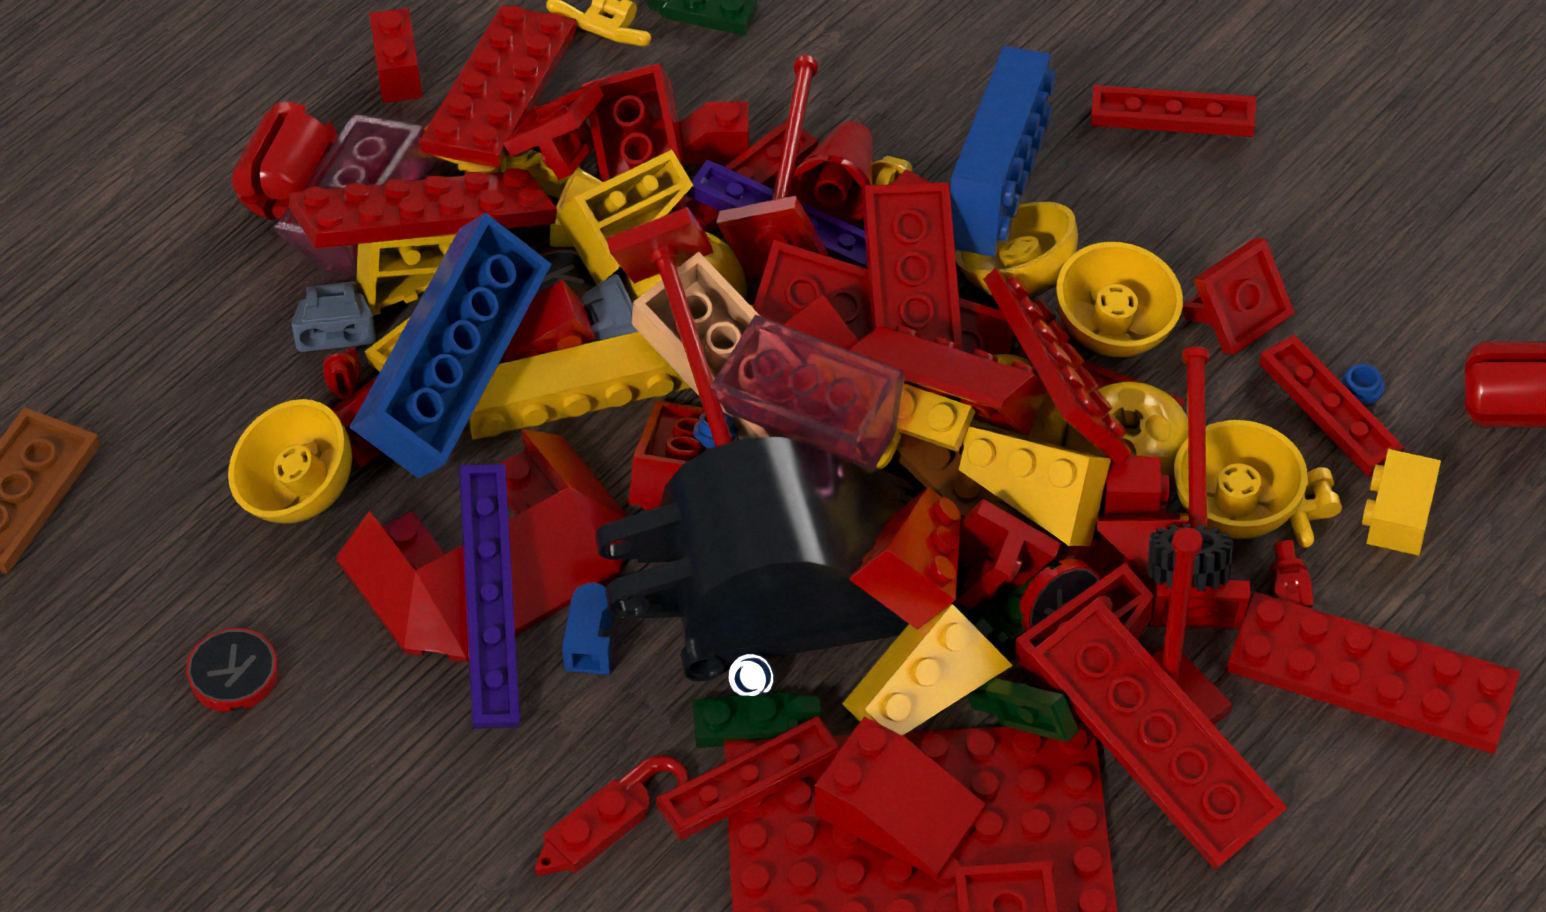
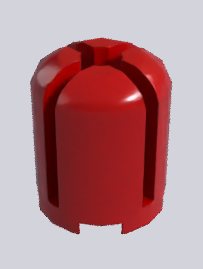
(280, 158)
(1506, 384)

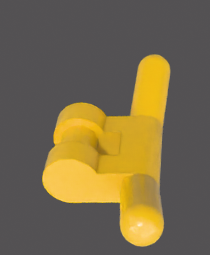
(596, 22)
(1323, 506)

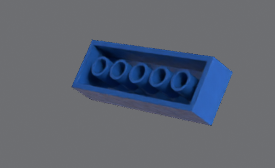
(1001, 150)
(451, 346)

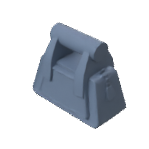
(609, 309)
(333, 318)

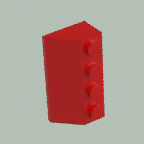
(997, 392)

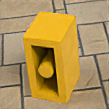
(1402, 501)

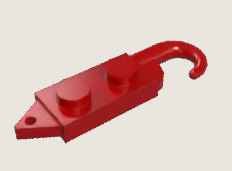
(603, 817)

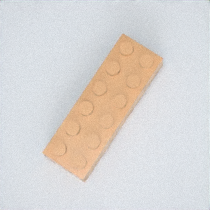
(719, 318)

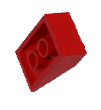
(634, 120)
(662, 450)
(896, 798)

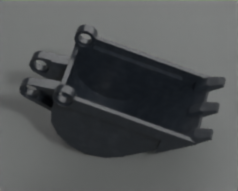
(759, 553)

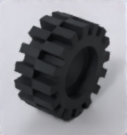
(1211, 564)

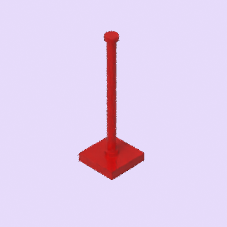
(783, 219)
(660, 249)
(1227, 604)
(1210, 701)

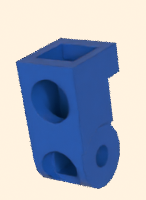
(584, 640)

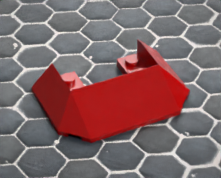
(552, 553)

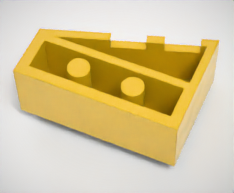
(621, 205)
(398, 269)
(1040, 479)
(926, 672)

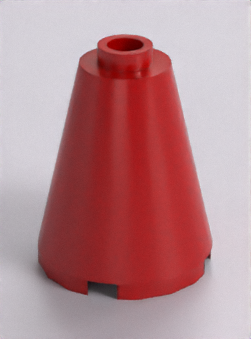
(836, 173)

